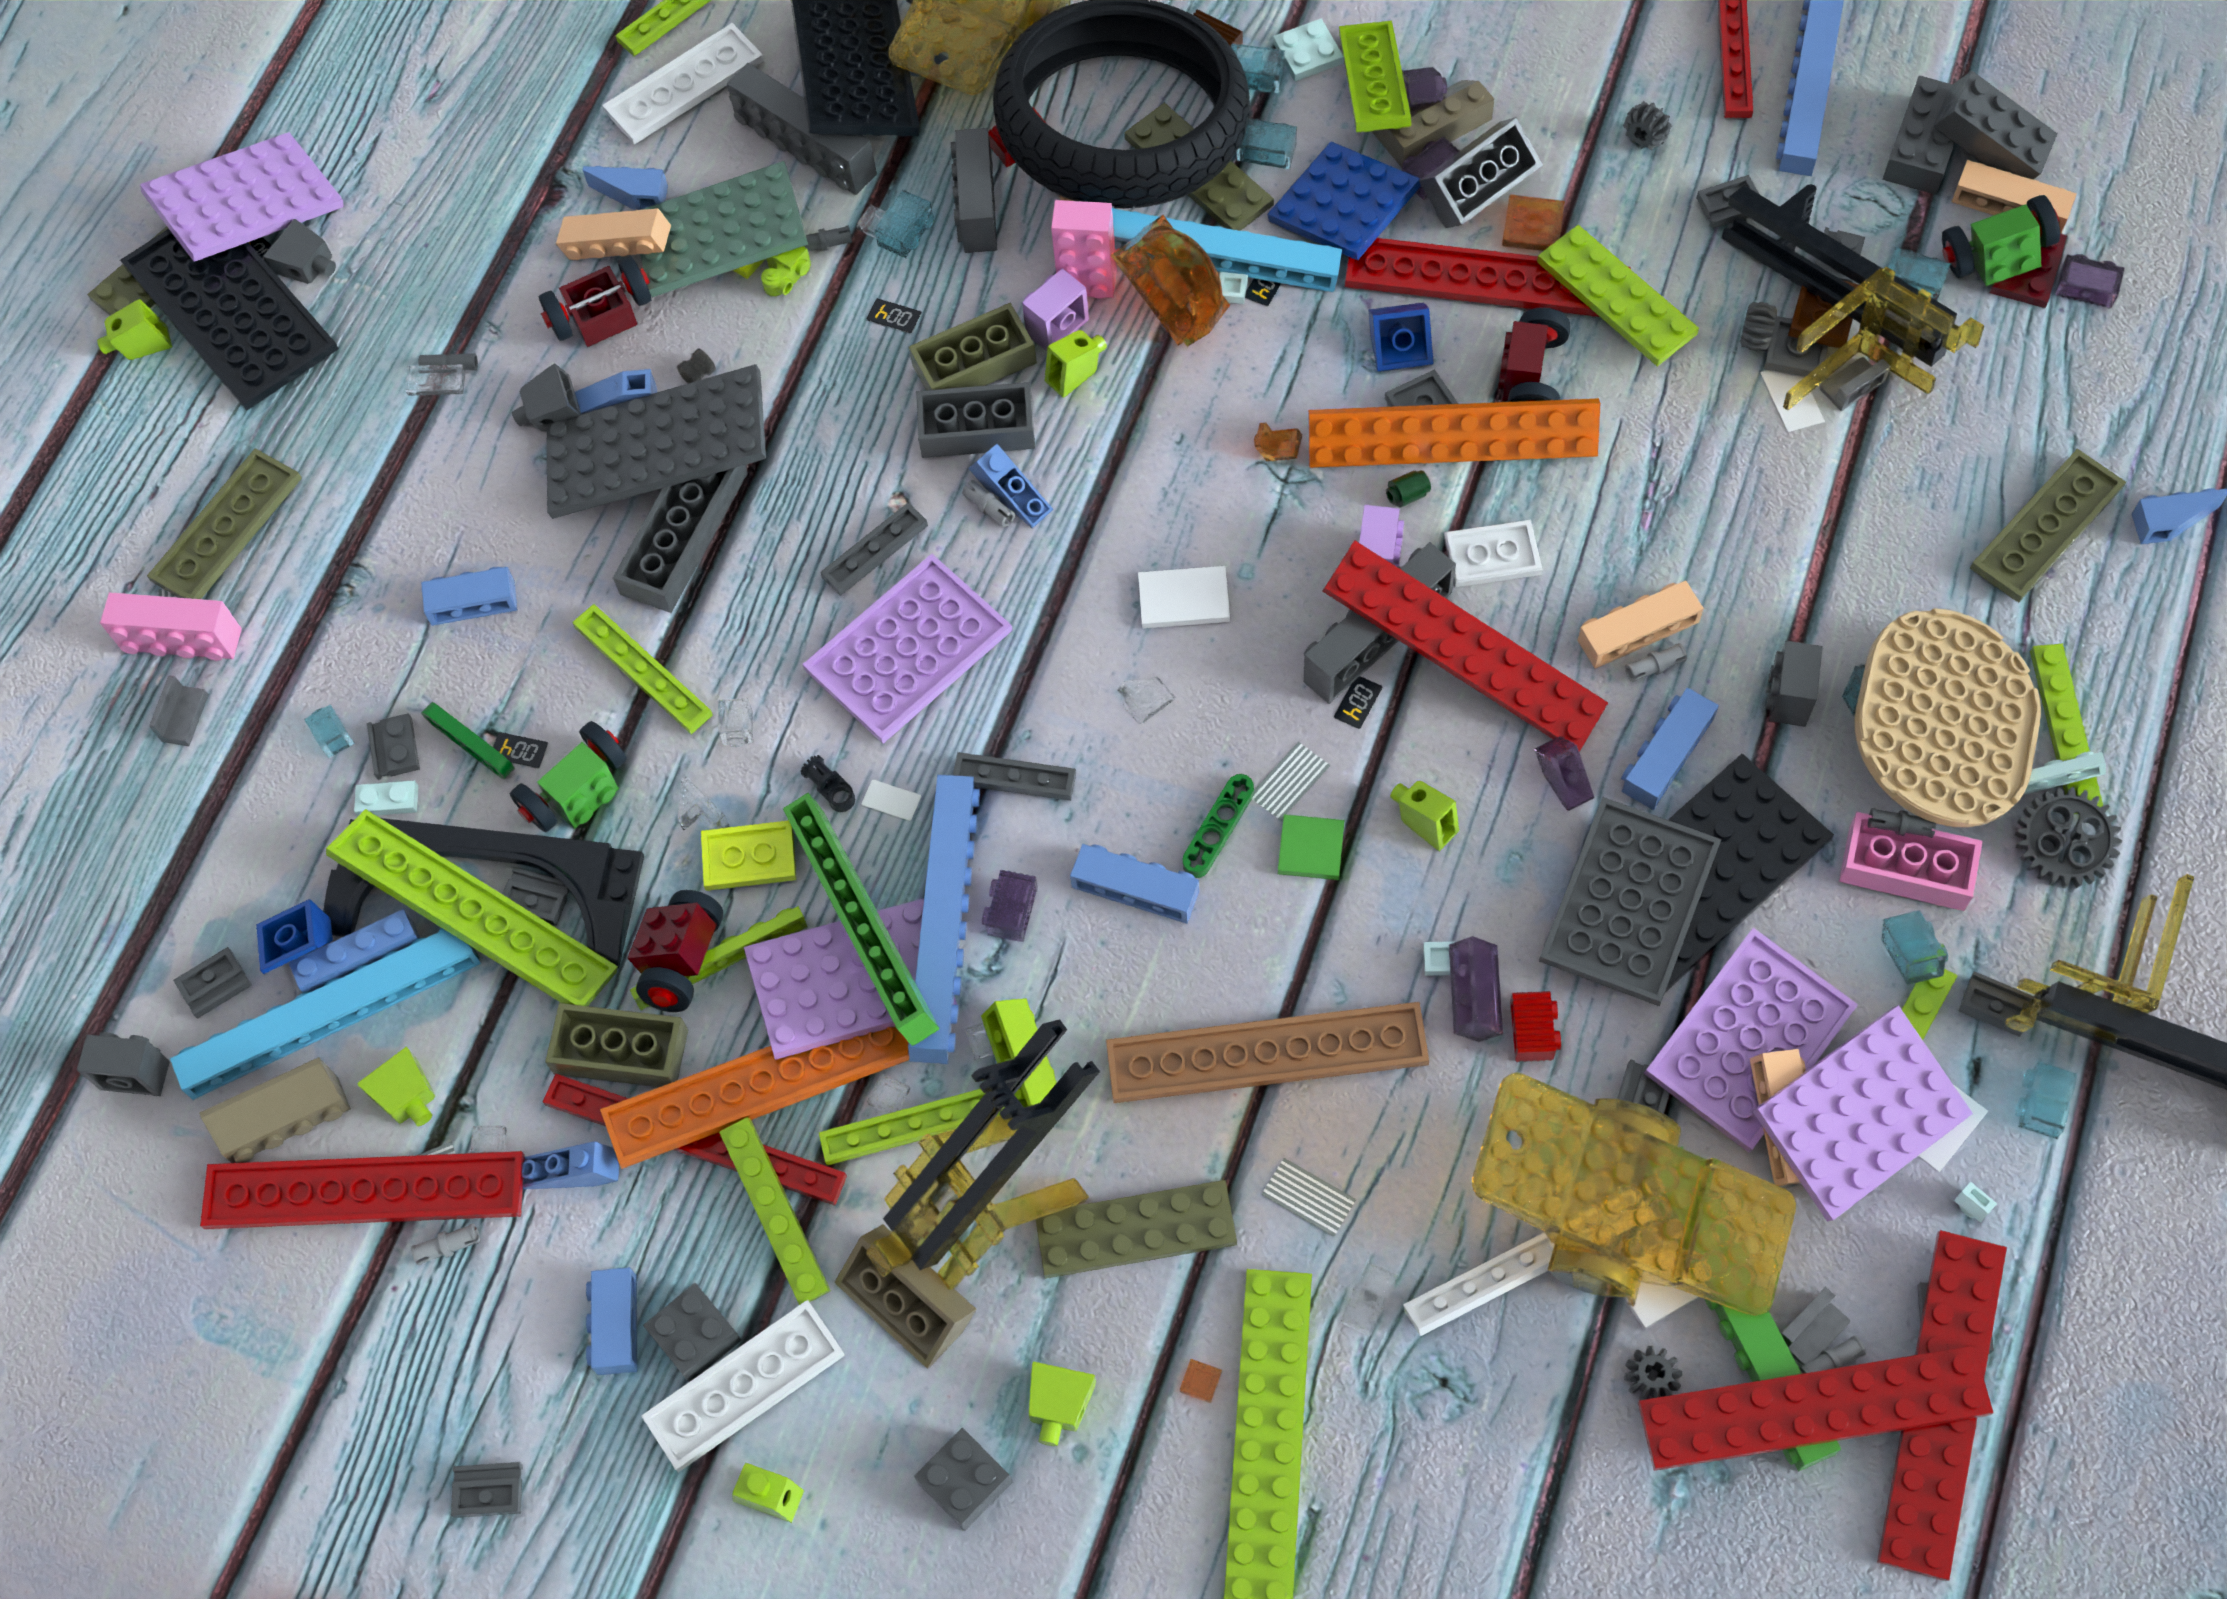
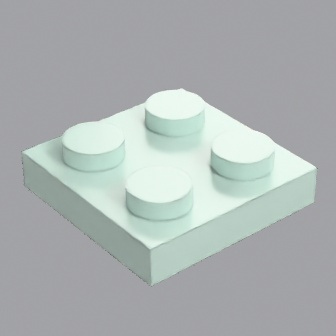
(1308, 49)

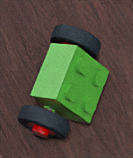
(2004, 242)
(574, 784)

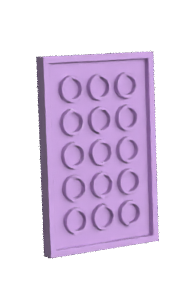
(241, 196)
(907, 648)
(818, 987)
(1752, 1007)
(1862, 1113)

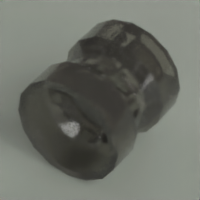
(696, 367)

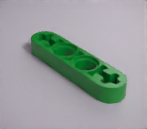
(468, 740)
(1215, 824)

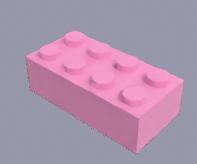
(1085, 244)
(171, 626)
(1911, 865)

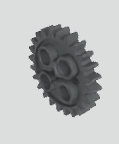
(2095, 848)

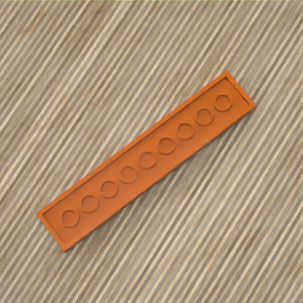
(1454, 433)
(742, 1089)

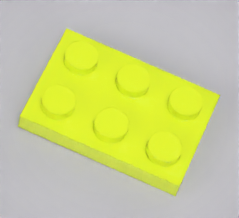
(748, 855)

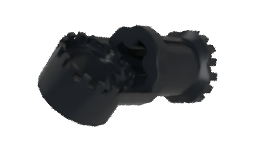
(834, 783)

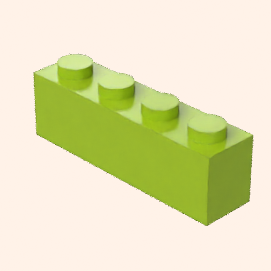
(1009, 1028)

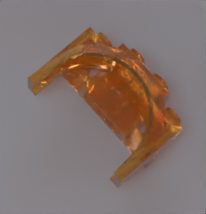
(1171, 278)

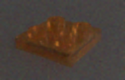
(1532, 222)

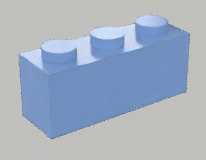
(469, 595)
(612, 1321)

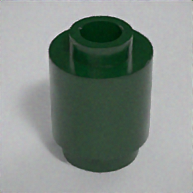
(1408, 488)

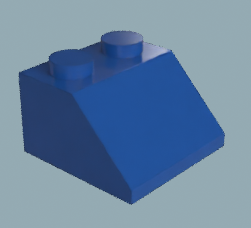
(1401, 336)
(292, 935)

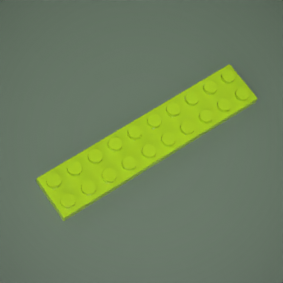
(471, 910)
(1268, 1436)

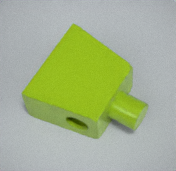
(135, 332)
(1072, 361)
(1427, 812)
(400, 1088)
(1058, 1399)
(765, 1492)

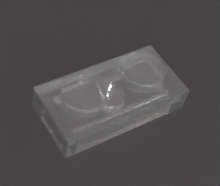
(435, 380)

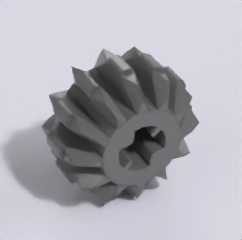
(1647, 125)
(1758, 326)
(1640, 1371)

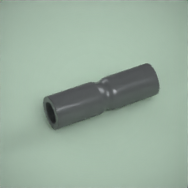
(469, 361)

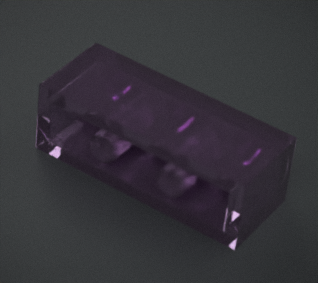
(1475, 989)

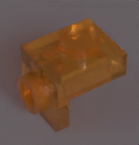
(1277, 444)

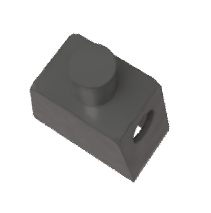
(300, 254)
(547, 399)

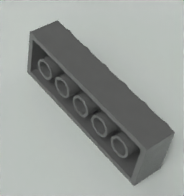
(782, 118)
(676, 538)
(1357, 643)

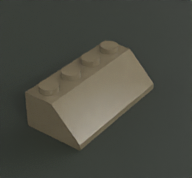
(1460, 111)
(276, 1111)
(907, 1302)

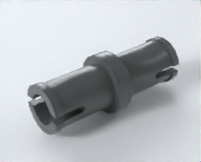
(829, 238)
(1901, 823)

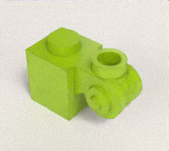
(785, 270)

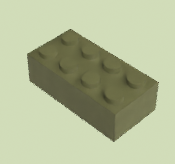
(974, 351)
(616, 1045)

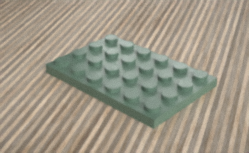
(726, 228)

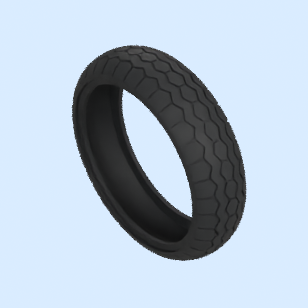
(1121, 29)

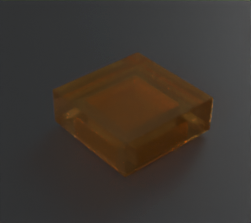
(1200, 1381)

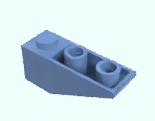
(629, 186)
(616, 389)
(1014, 490)
(2169, 516)
(571, 1167)

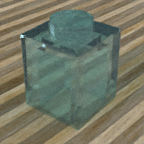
(329, 731)

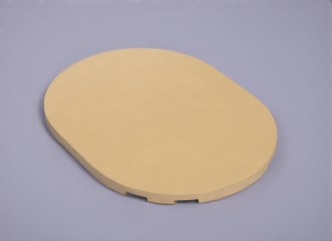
(1947, 718)

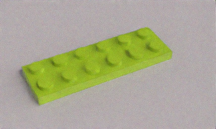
(1374, 76)
(1618, 295)

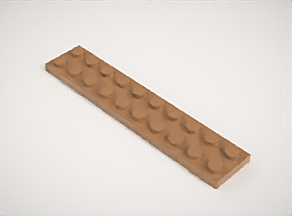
(1267, 1052)

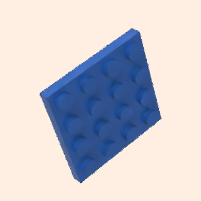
(1344, 200)

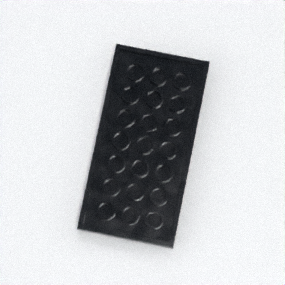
(848, 70)
(232, 315)
(1761, 846)

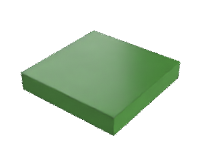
(1311, 847)

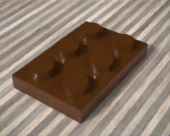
(1811, 308)

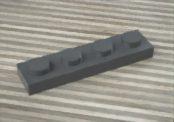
(874, 548)
(1017, 776)

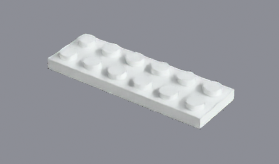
(682, 83)
(742, 1386)

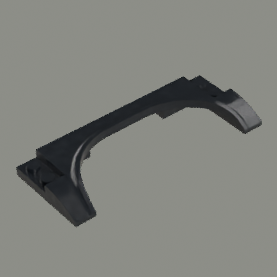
(594, 872)

